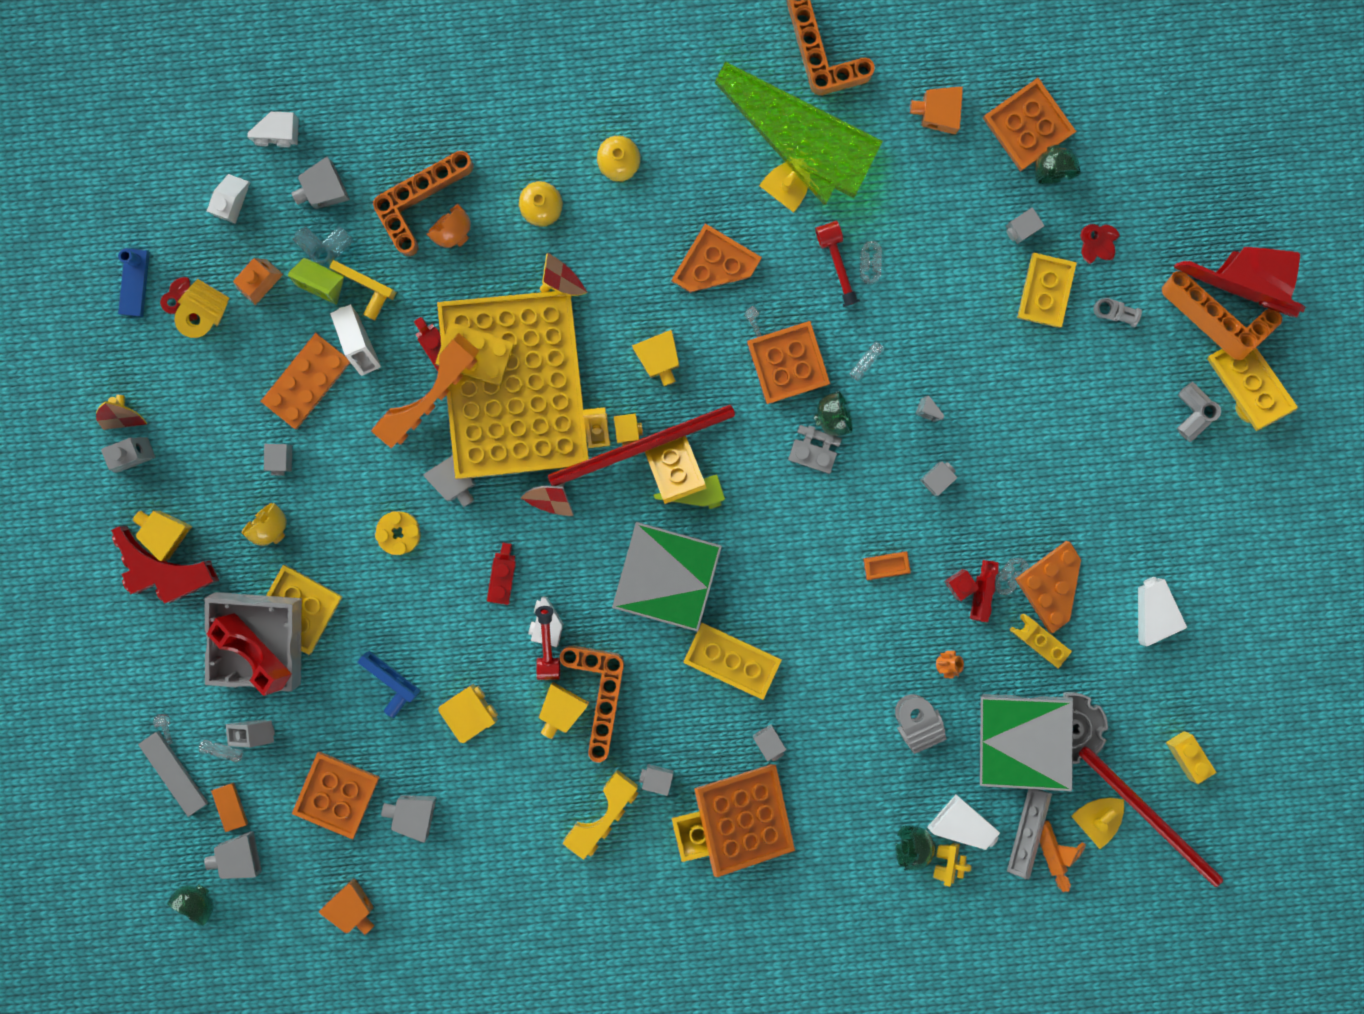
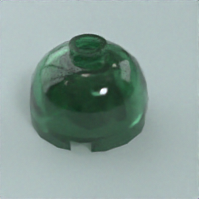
(1056, 164)
(833, 415)
(915, 848)
(192, 903)

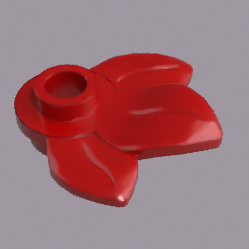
(1101, 245)
(175, 292)

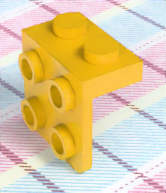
(468, 713)

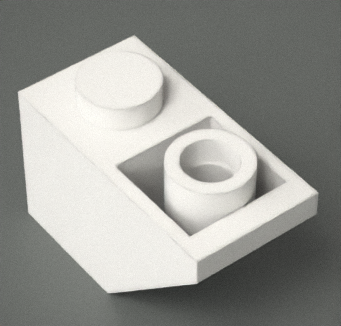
(276, 128)
(556, 625)

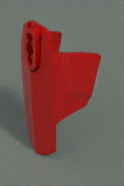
(1257, 275)

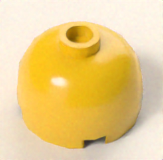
(618, 158)
(540, 203)
(267, 526)

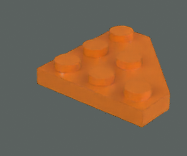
(714, 262)
(1052, 585)

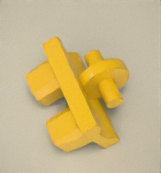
(948, 873)

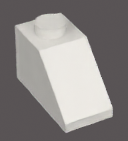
(228, 198)

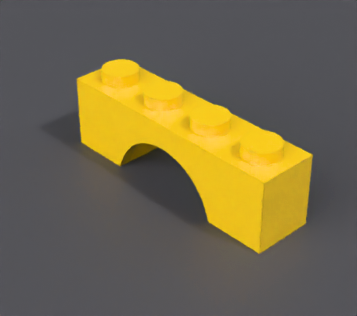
(584, 836)

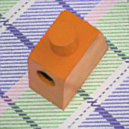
(940, 109)
(257, 279)
(349, 909)

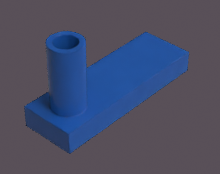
(133, 281)
(405, 690)

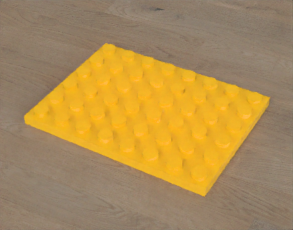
(538, 409)

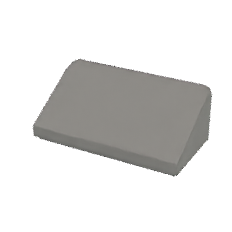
(929, 410)

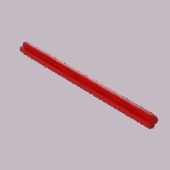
(641, 445)
(1150, 816)

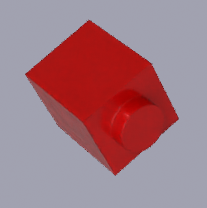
(961, 584)

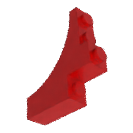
(146, 571)

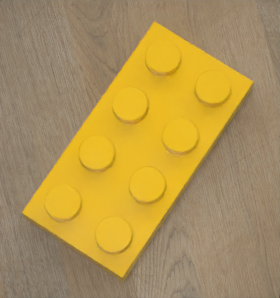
(1253, 387)
(732, 661)

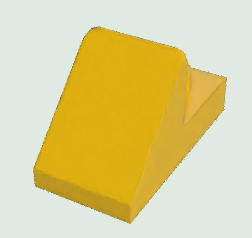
(596, 427)

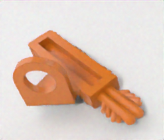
(1058, 856)

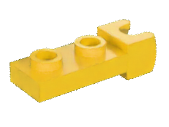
(1041, 641)

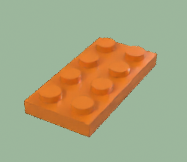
(305, 381)

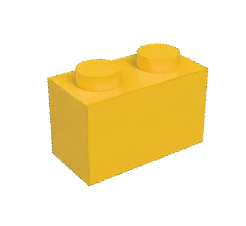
(1191, 757)

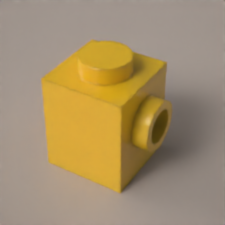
(627, 428)

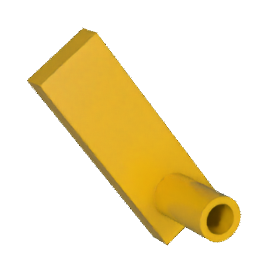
(380, 294)

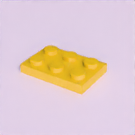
(1046, 290)
(492, 353)
(675, 469)

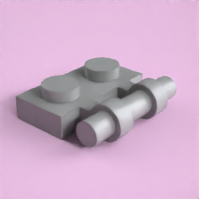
(811, 455)

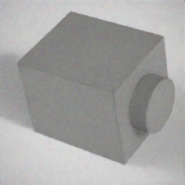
(1024, 226)
(277, 458)
(939, 478)
(769, 743)
(656, 779)

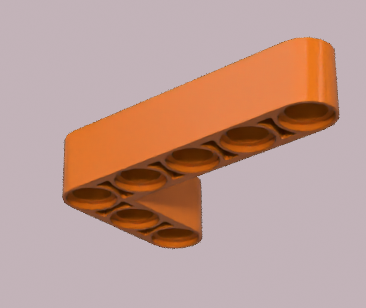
(816, 50)
(416, 195)
(1216, 320)
(603, 696)

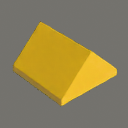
(690, 836)

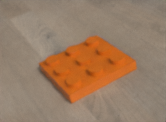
(1029, 124)
(788, 362)
(335, 795)

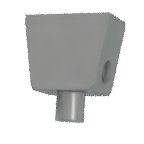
(321, 186)
(125, 455)
(443, 480)
(411, 815)
(236, 858)

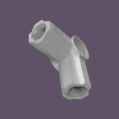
(1197, 421)

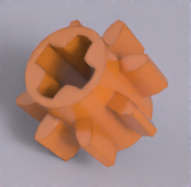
(949, 664)

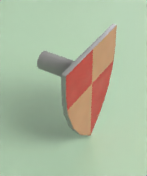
(549, 499)

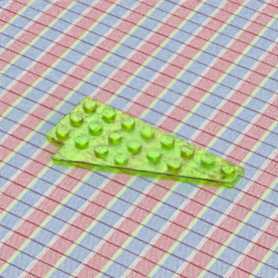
(812, 142)

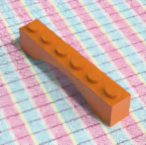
(452, 361)

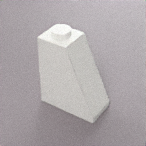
(355, 340)
(1157, 612)
(964, 825)

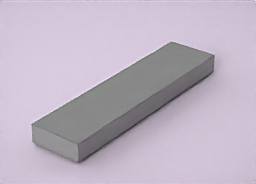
(173, 773)
(1029, 833)

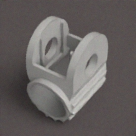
(923, 730)

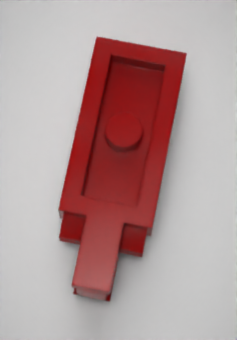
(429, 338)
(502, 576)
(982, 598)

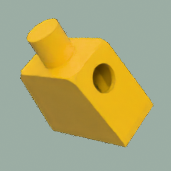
(658, 356)
(160, 533)
(560, 710)

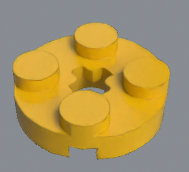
(385, 534)

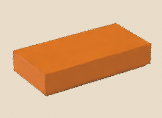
(886, 565)
(229, 807)

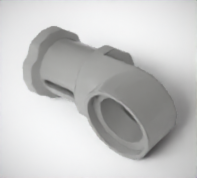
(1118, 312)

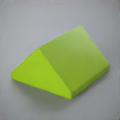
(317, 280)

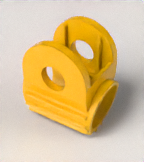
(204, 302)

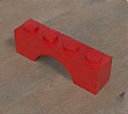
(234, 635)

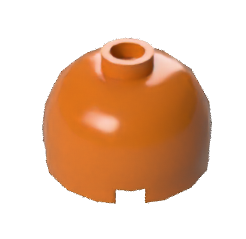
(451, 228)

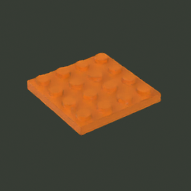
(744, 820)

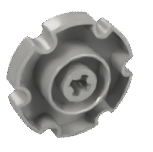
(1088, 724)

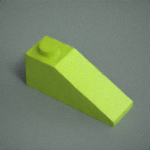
(710, 496)

